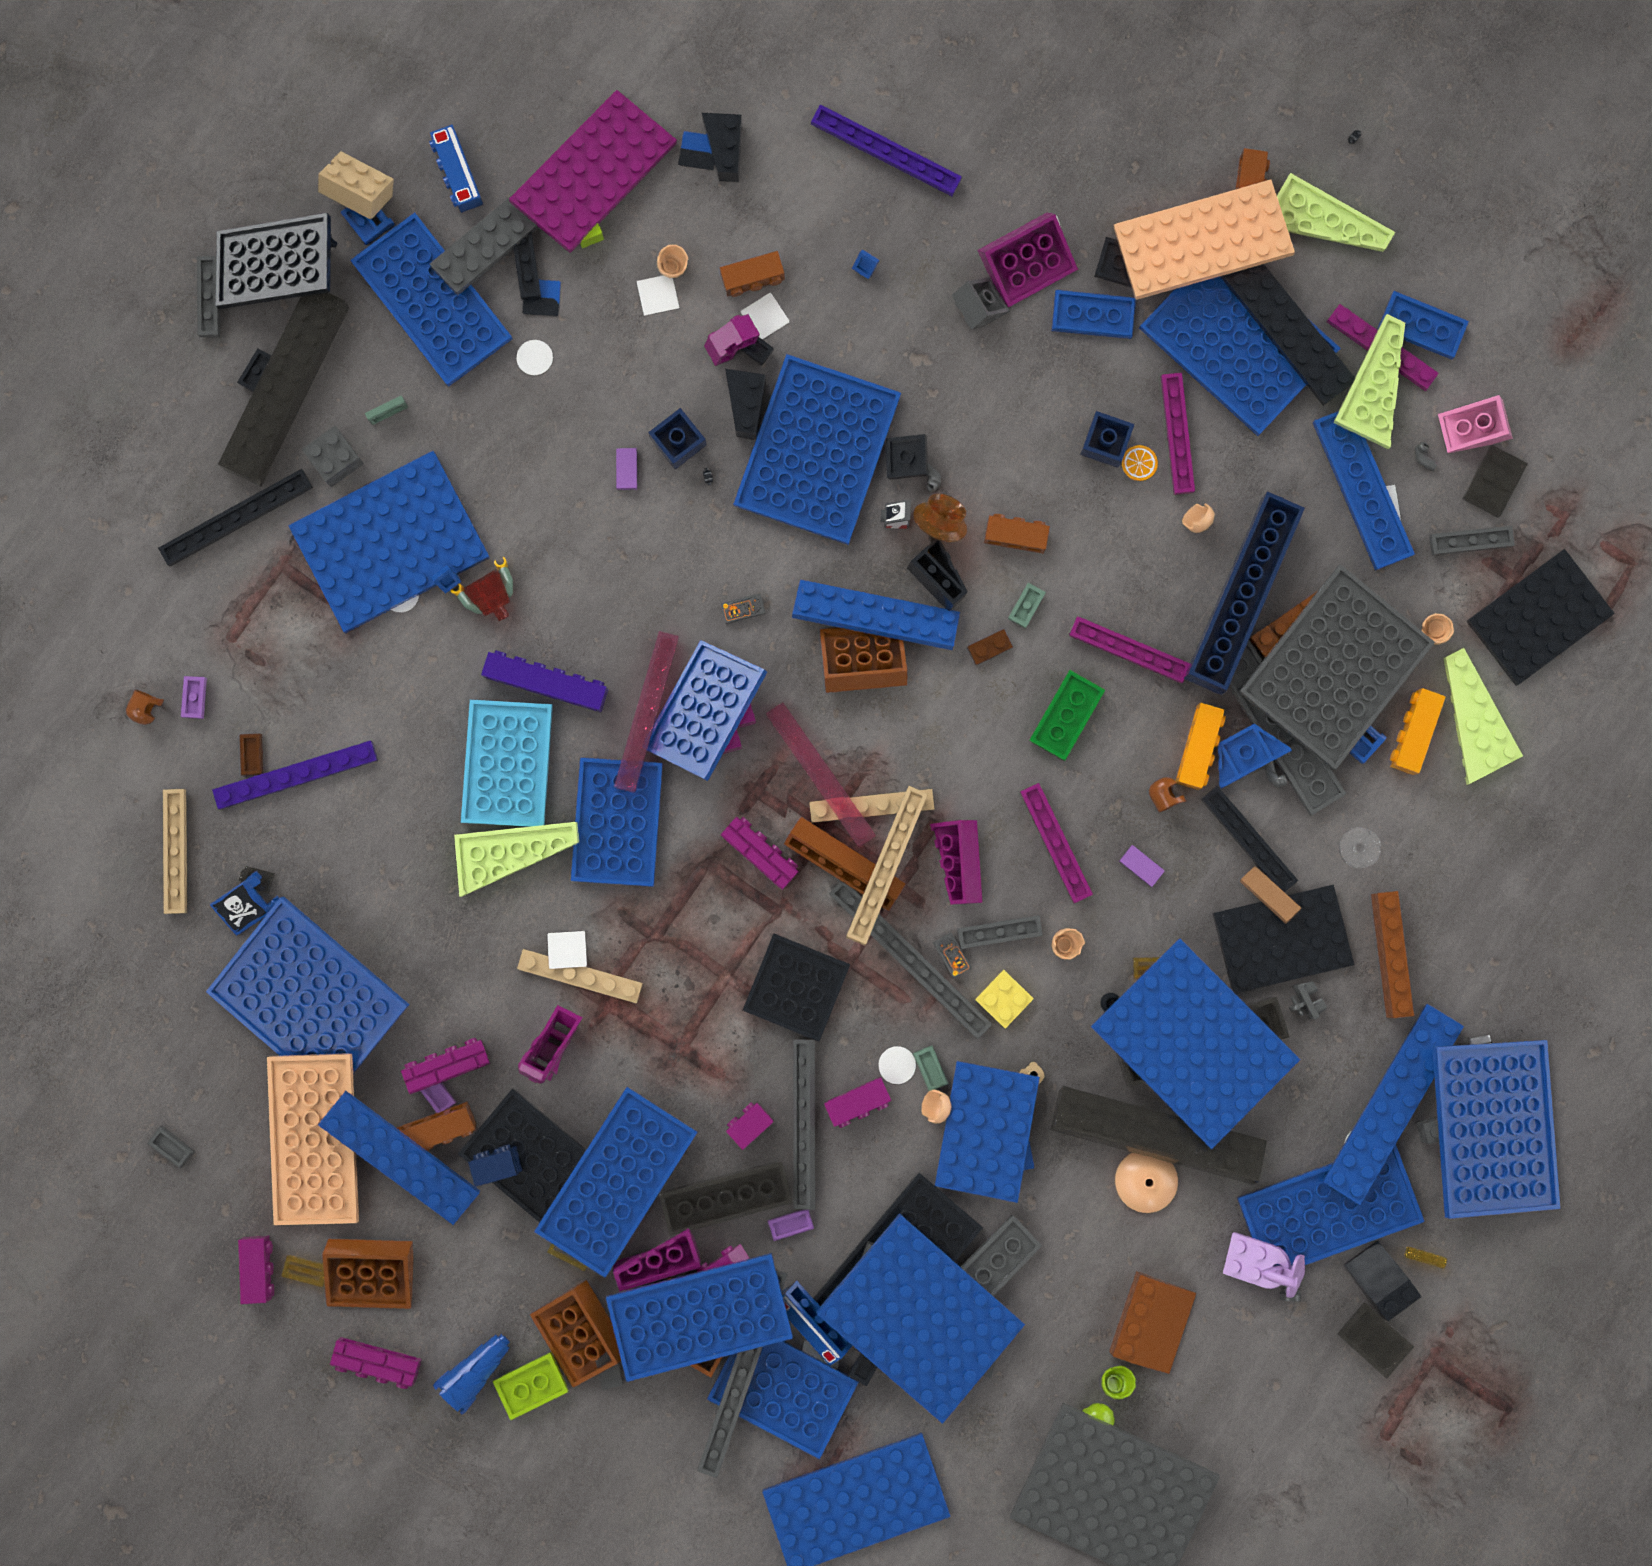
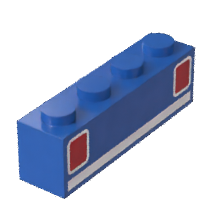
(456, 168)
(802, 1314)

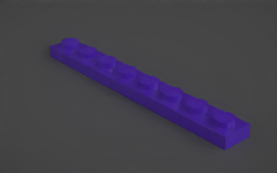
(886, 150)
(295, 775)

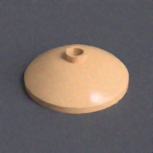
(1131, 1180)

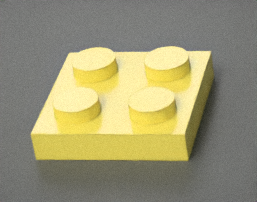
(1004, 999)

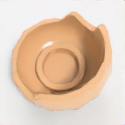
(672, 261)
(1198, 518)
(1438, 628)
(1067, 943)
(936, 1106)

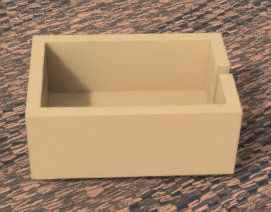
(355, 185)

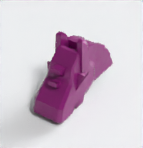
(547, 1051)

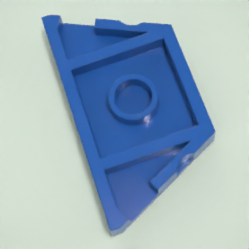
(1247, 753)

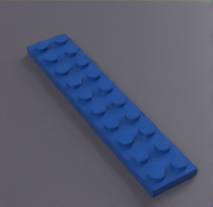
(1391, 1106)

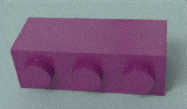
(857, 1102)
(255, 1269)

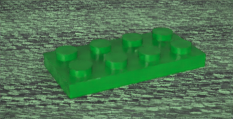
(1066, 715)

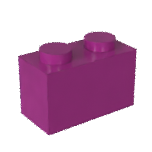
(749, 1125)

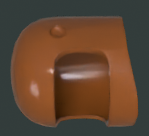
(140, 707)
(1162, 794)

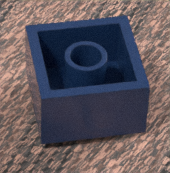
(677, 438)
(1107, 439)
(495, 1166)

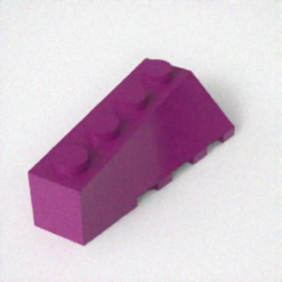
(960, 860)
(667, 1259)

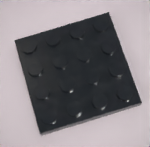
(796, 987)

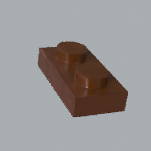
(989, 647)

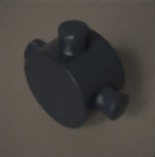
(1354, 137)
(707, 476)

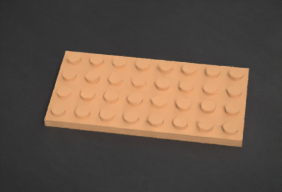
(1203, 239)
(309, 1167)

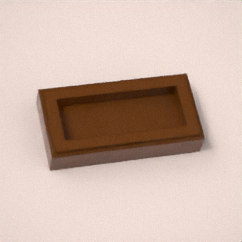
(251, 754)

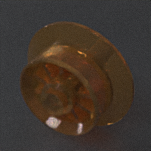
(941, 518)

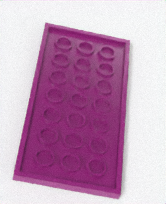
(593, 171)

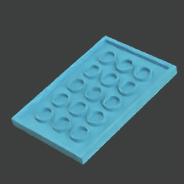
(506, 763)

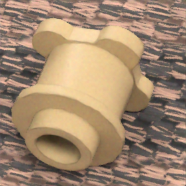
(1033, 1067)

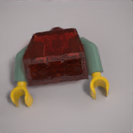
(488, 592)

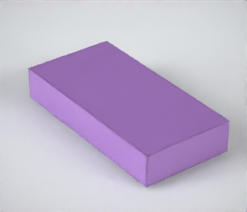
(626, 468)
(1141, 866)
(439, 1097)
(790, 1224)

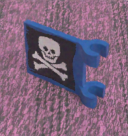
(243, 905)

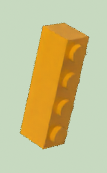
(1417, 731)
(1200, 745)

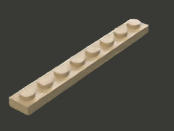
(886, 865)

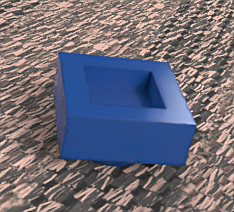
(865, 264)
(446, 579)

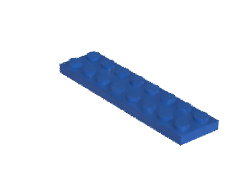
(1364, 493)
(876, 614)
(399, 1157)

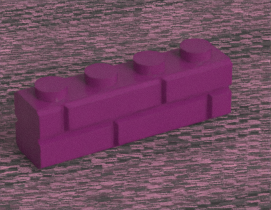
(759, 853)
(445, 1066)
(375, 1362)

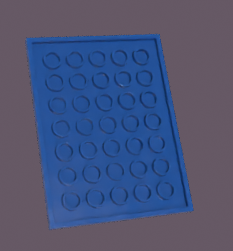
(1226, 351)
(817, 449)
(388, 541)
(305, 990)
(1195, 1043)
(1496, 1128)
(920, 1318)

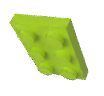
(530, 1385)

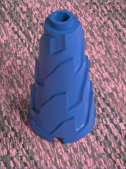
(469, 1376)

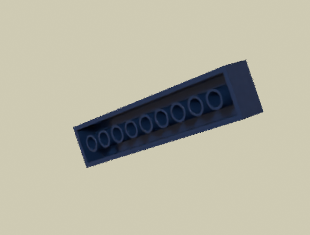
(1244, 593)

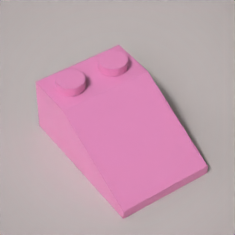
(1475, 425)

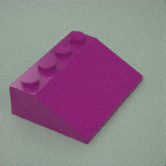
(1028, 259)

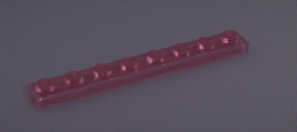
(646, 712)
(820, 775)

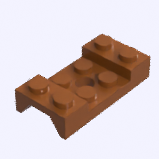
(1270, 635)

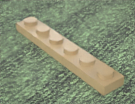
(868, 806)
(175, 851)
(581, 977)

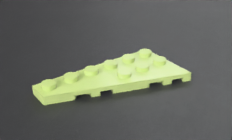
(1321, 216)
(1373, 395)
(1479, 726)
(499, 853)

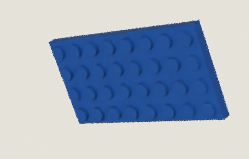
(447, 328)
(615, 1182)
(1319, 1222)
(699, 1317)
(856, 1502)

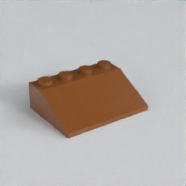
(861, 660)
(368, 1273)
(1152, 1323)
(578, 1333)

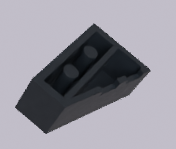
(724, 139)
(746, 400)
(937, 574)

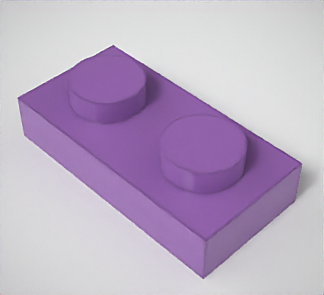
(193, 697)

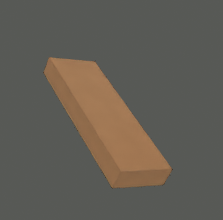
(1270, 894)

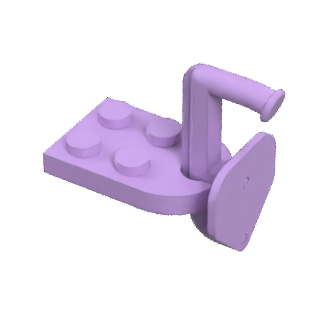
(1256, 1261)

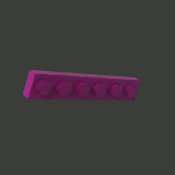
(1364, 334)
(1177, 433)
(1129, 649)
(1056, 843)

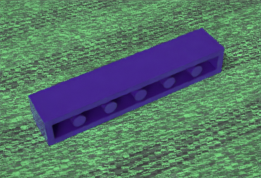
(545, 681)

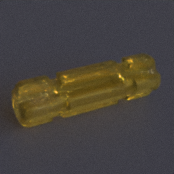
(1425, 1257)

